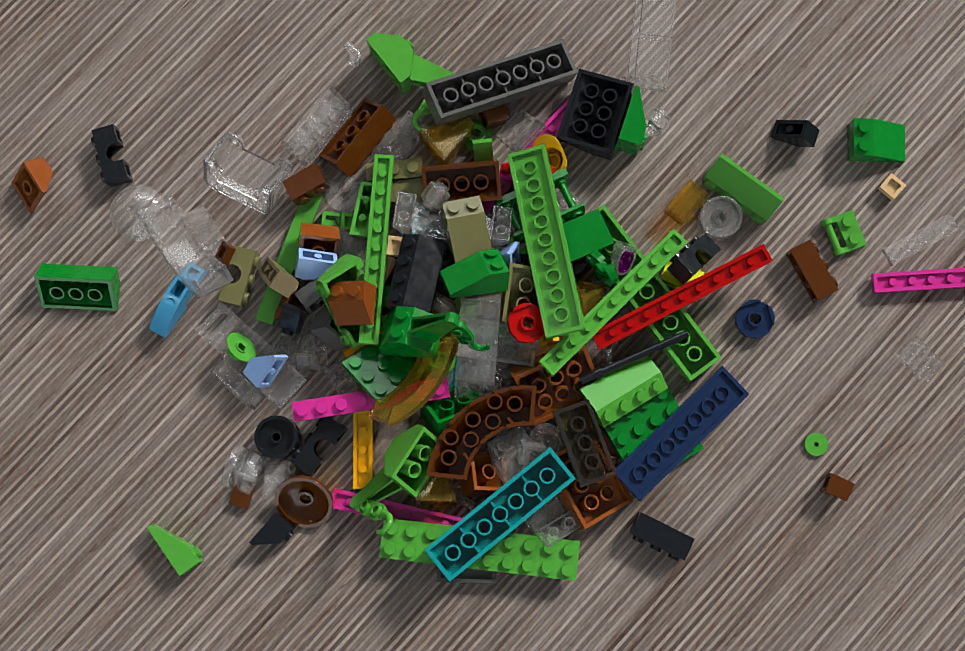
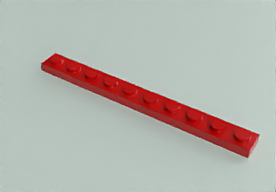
(682, 296)

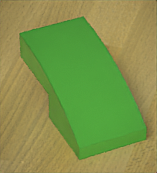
(341, 220)

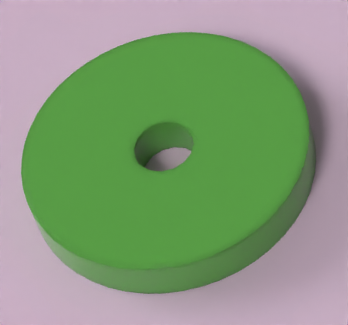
(822, 444)

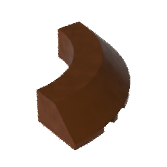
(478, 424)

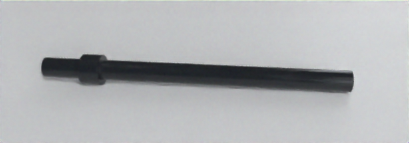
(599, 372)

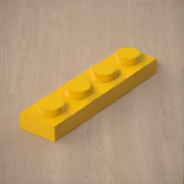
(362, 449)

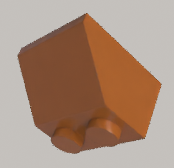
(319, 237)
(352, 302)

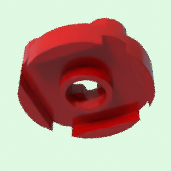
(515, 323)

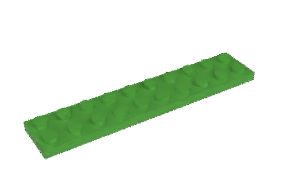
(546, 242)
(513, 554)

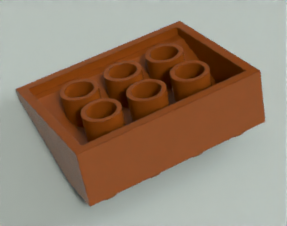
(555, 391)
(592, 501)

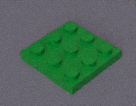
(377, 372)

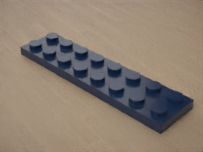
(680, 433)

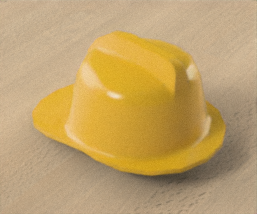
(554, 150)

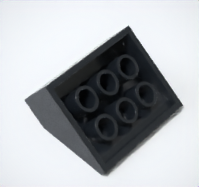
(595, 113)

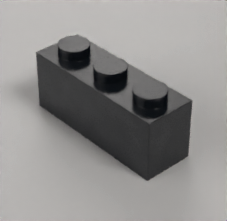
(661, 536)

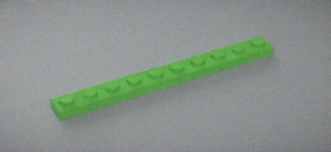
(377, 241)
(613, 302)

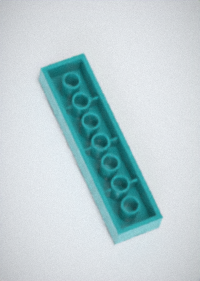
(499, 514)

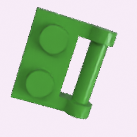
(848, 231)

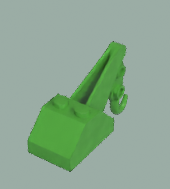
(404, 67)
(403, 468)

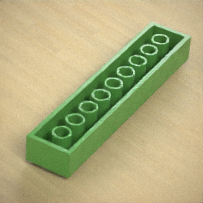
(688, 356)

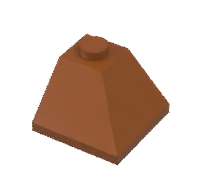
(32, 182)
(482, 477)

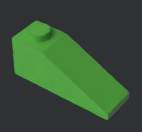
(360, 219)
(178, 551)

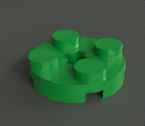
(601, 269)

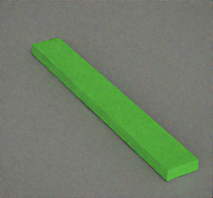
(287, 258)

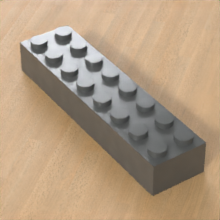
(499, 82)

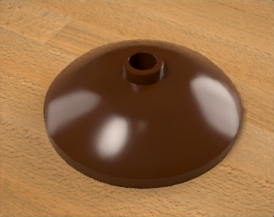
(303, 509)

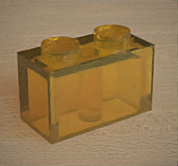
(685, 203)

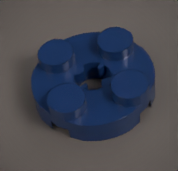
(748, 328)

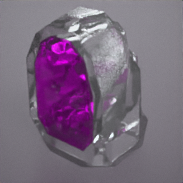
(622, 257)

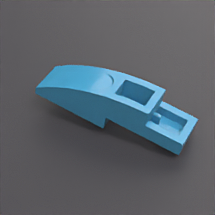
(170, 308)

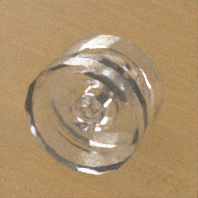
(728, 214)
(242, 469)

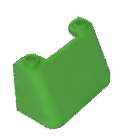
(344, 269)

